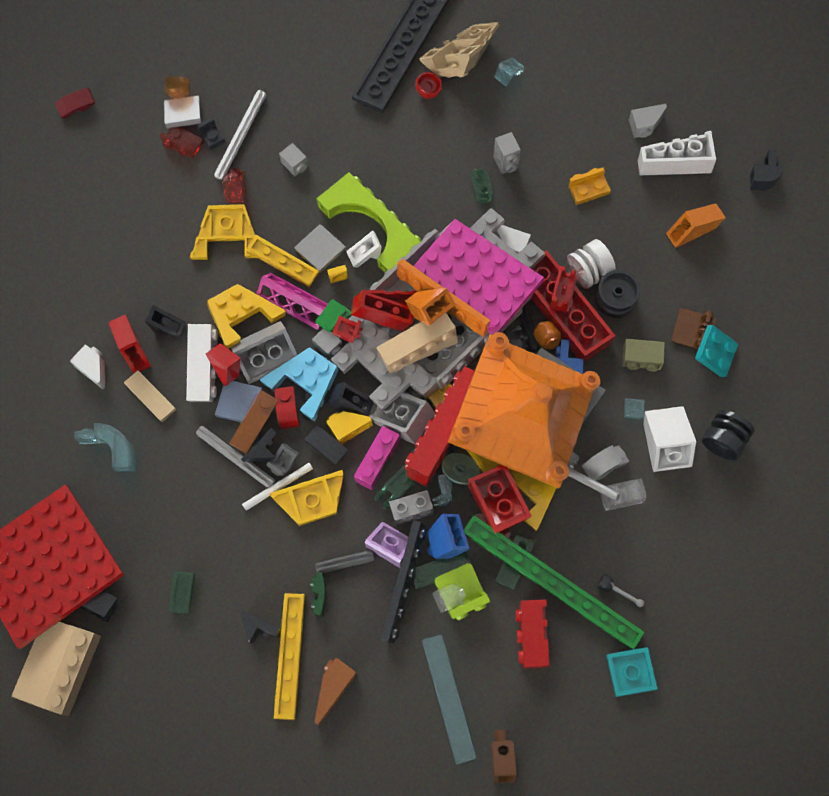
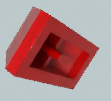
(224, 363)

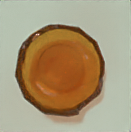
(177, 86)

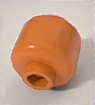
(547, 335)

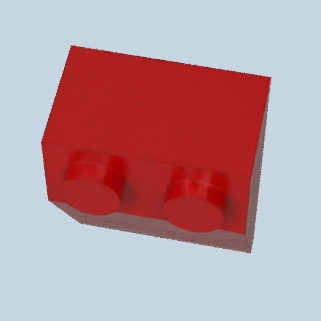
(498, 498)

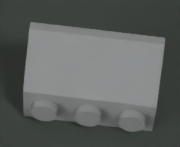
(264, 351)

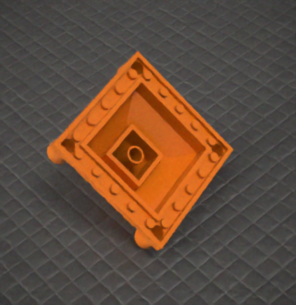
(523, 411)

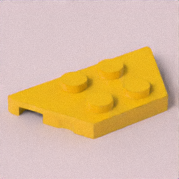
(311, 499)

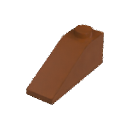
(253, 421)
(334, 684)

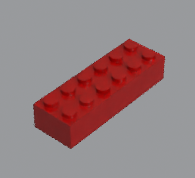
(581, 324)
(434, 444)

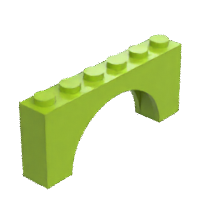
(352, 196)

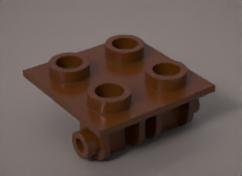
(691, 327)

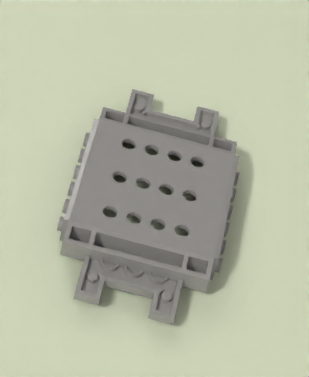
(424, 375)

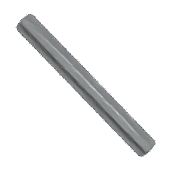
(235, 457)

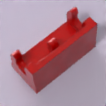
(563, 290)

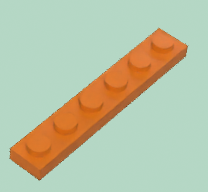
(461, 310)

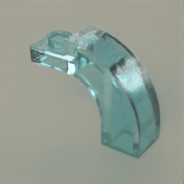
(122, 451)

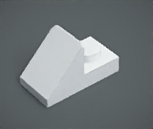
(363, 250)

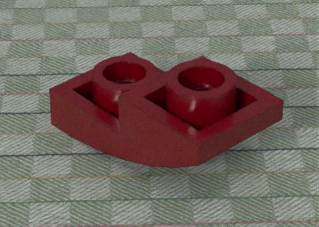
(75, 101)

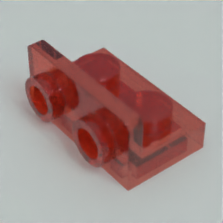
(182, 141)

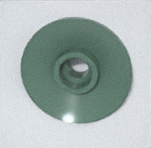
(459, 468)

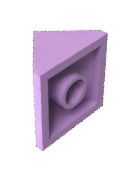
(387, 543)

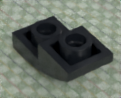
(325, 444)

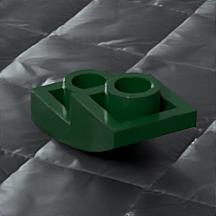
(318, 588)

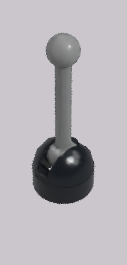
(607, 583)

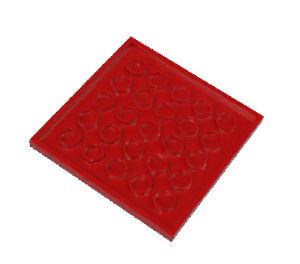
(50, 566)

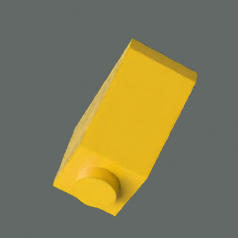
(348, 425)

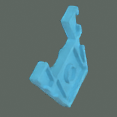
(309, 372)

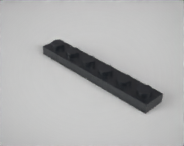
(406, 574)

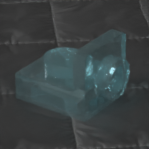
(508, 70)

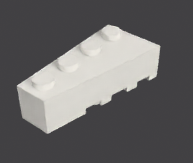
(679, 156)
(200, 372)

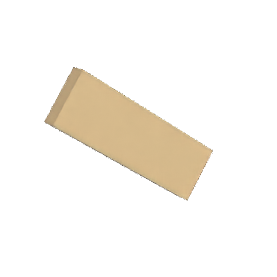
(150, 396)

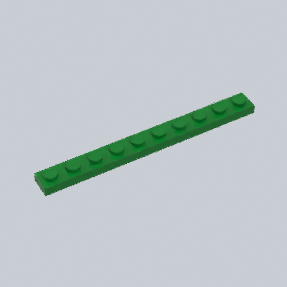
(553, 583)

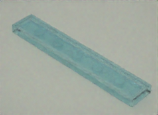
(449, 699)

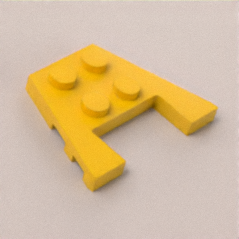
(223, 224)
(236, 306)
(538, 492)

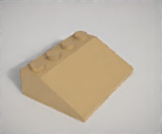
(56, 668)

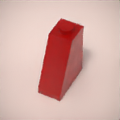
(129, 344)

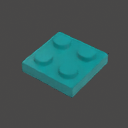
(716, 351)
(631, 672)

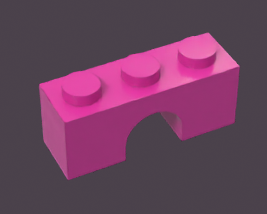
(372, 464)

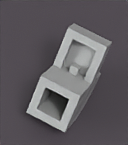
(605, 462)

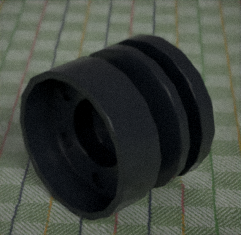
(728, 435)

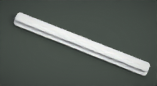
(240, 135)

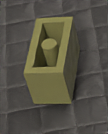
(643, 355)

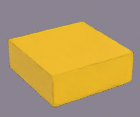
(337, 274)

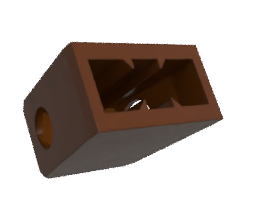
(503, 766)

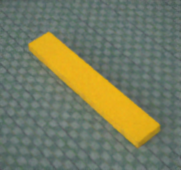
(289, 656)

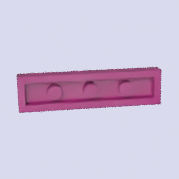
(294, 294)

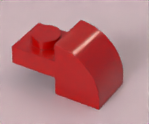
(286, 408)

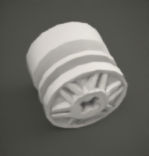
(591, 263)

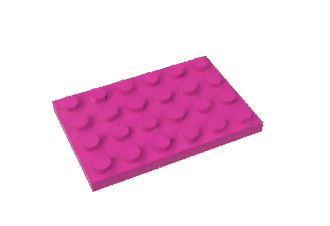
(479, 274)

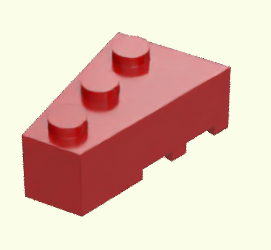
(384, 308)
(532, 634)

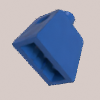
(447, 537)

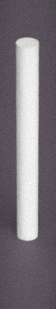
(277, 486)

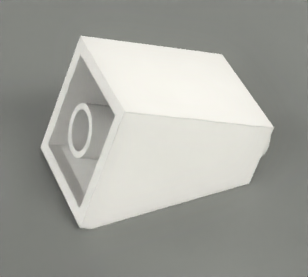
(669, 438)

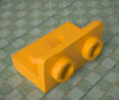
(588, 186)

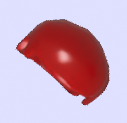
(428, 85)

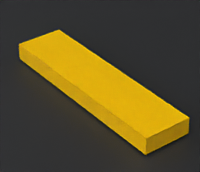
(282, 261)

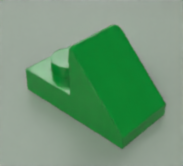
(330, 315)

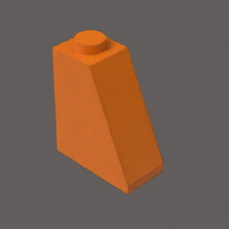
(695, 224)
(430, 304)

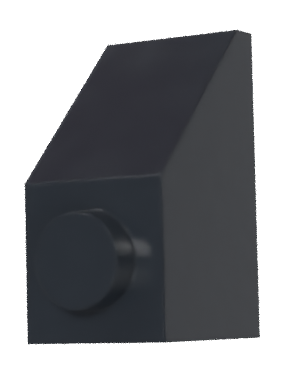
(349, 400)

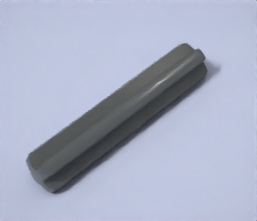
(344, 562)

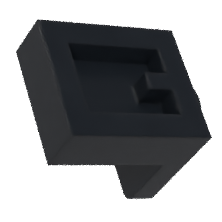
(211, 133)

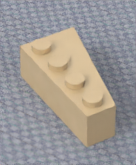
(417, 343)

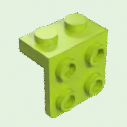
(467, 579)

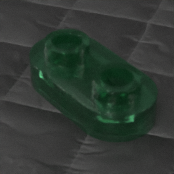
(480, 184)

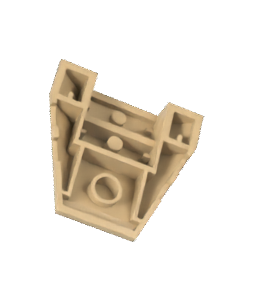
(462, 53)

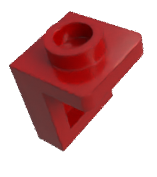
(347, 329)

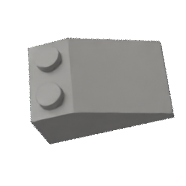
(404, 416)

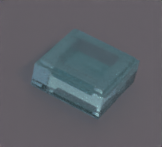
(634, 409)

